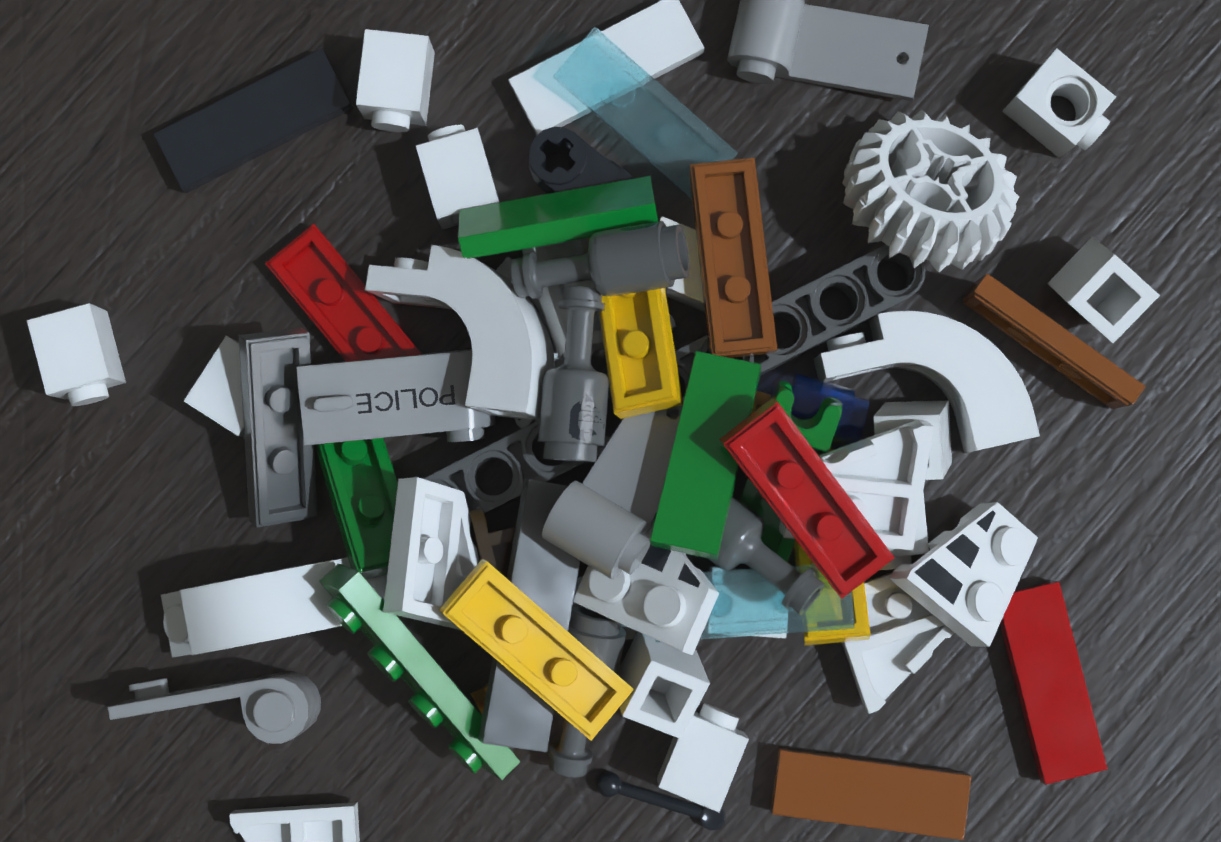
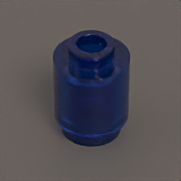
(807, 400)

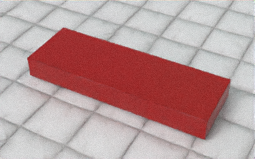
(338, 300)
(806, 498)
(1051, 684)

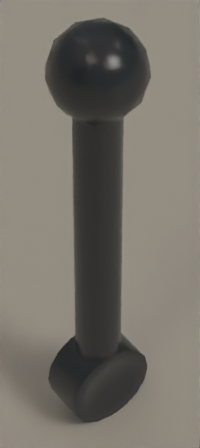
(610, 784)

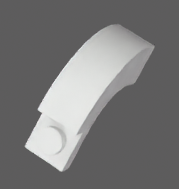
(505, 331)
(965, 365)
(252, 609)

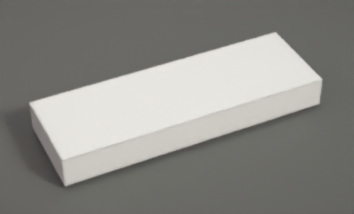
(654, 38)

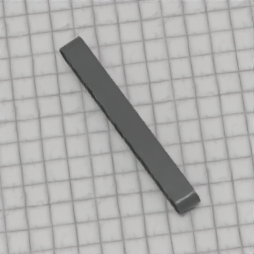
(799, 307)

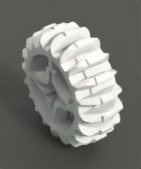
(946, 195)

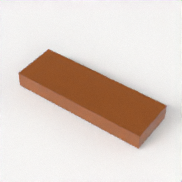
(732, 258)
(1052, 343)
(871, 793)

